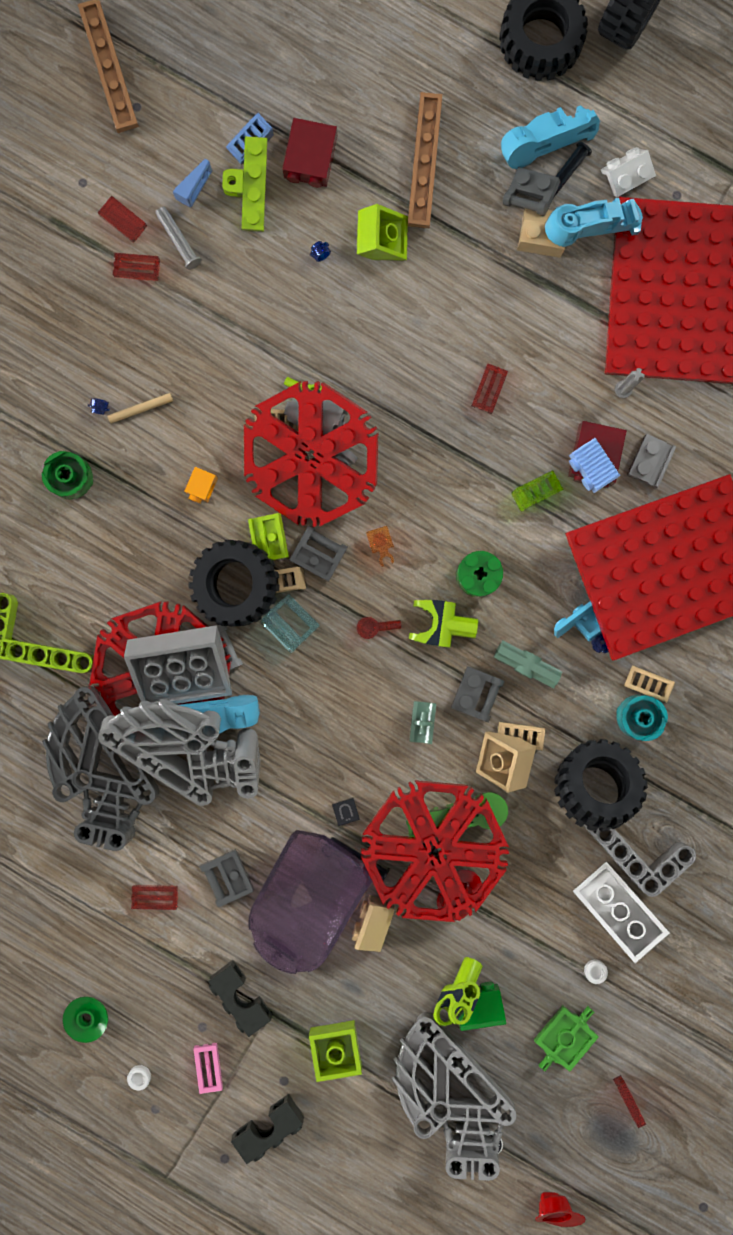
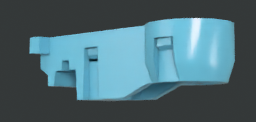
(547, 134)
(592, 219)
(235, 711)

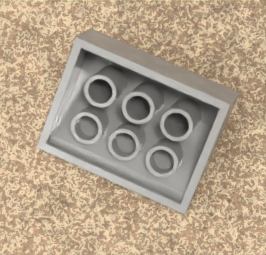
(179, 666)

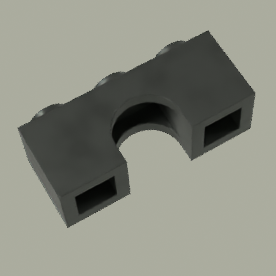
(248, 1015)
(253, 1142)

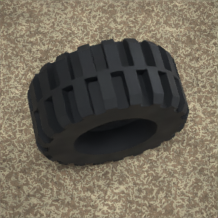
(626, 20)
(538, 59)
(205, 583)
(619, 766)

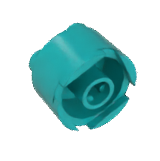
(654, 719)

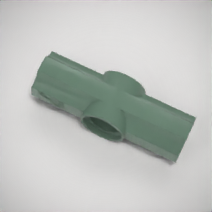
(528, 664)

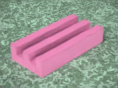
(206, 1048)

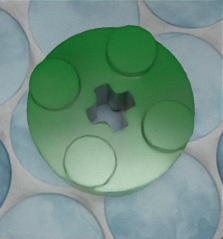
(55, 473)
(490, 567)

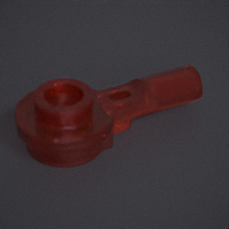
(369, 627)

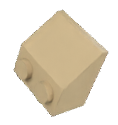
(533, 235)
(505, 761)

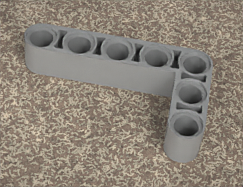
(644, 872)

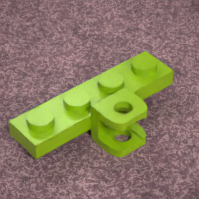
(250, 183)

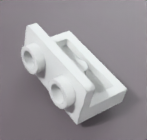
(629, 171)

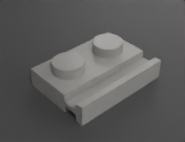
(651, 461)

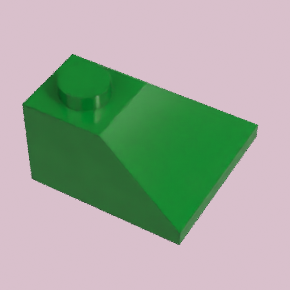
(488, 1010)

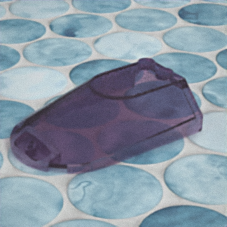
(306, 902)

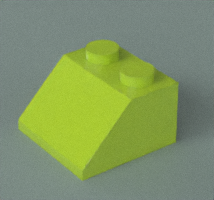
(382, 233)

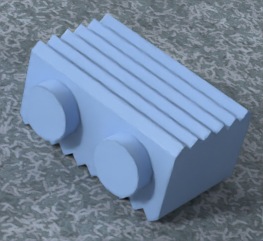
(593, 466)

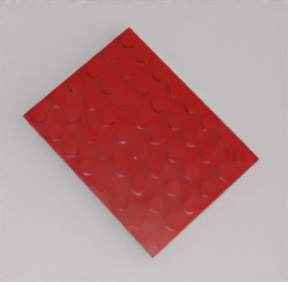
(673, 294)
(659, 567)

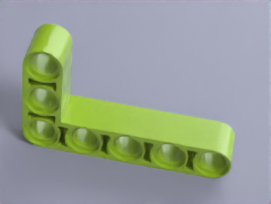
(30, 650)

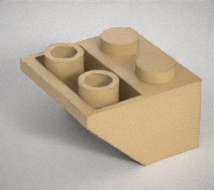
(374, 924)

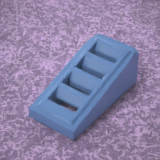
(250, 127)
(192, 185)

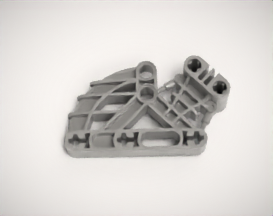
(157, 732)
(472, 1148)

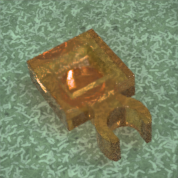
(380, 541)

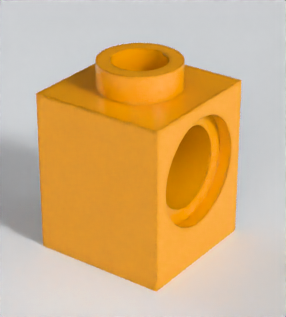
(201, 485)

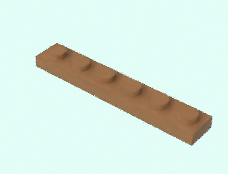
(108, 65)
(424, 160)

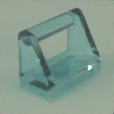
(282, 630)

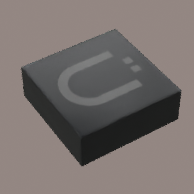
(345, 811)

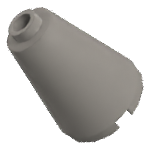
(332, 414)

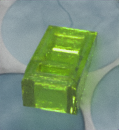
(524, 497)

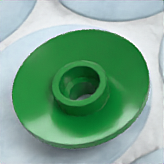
(78, 1027)

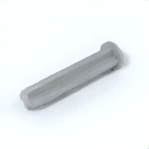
(178, 238)
(625, 387)

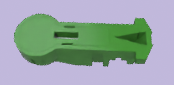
(495, 801)

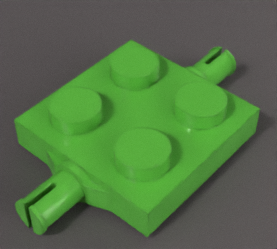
(566, 1038)

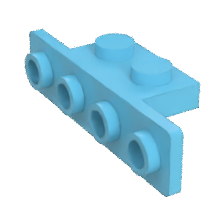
(584, 620)

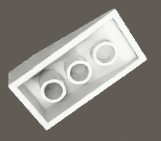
(621, 912)

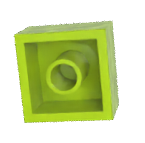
(335, 1051)

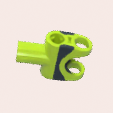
(444, 623)
(461, 994)

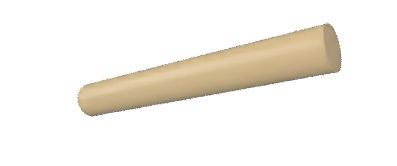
(142, 407)

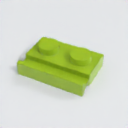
(269, 535)

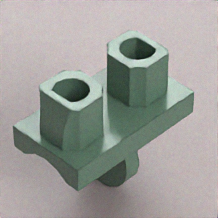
(422, 722)

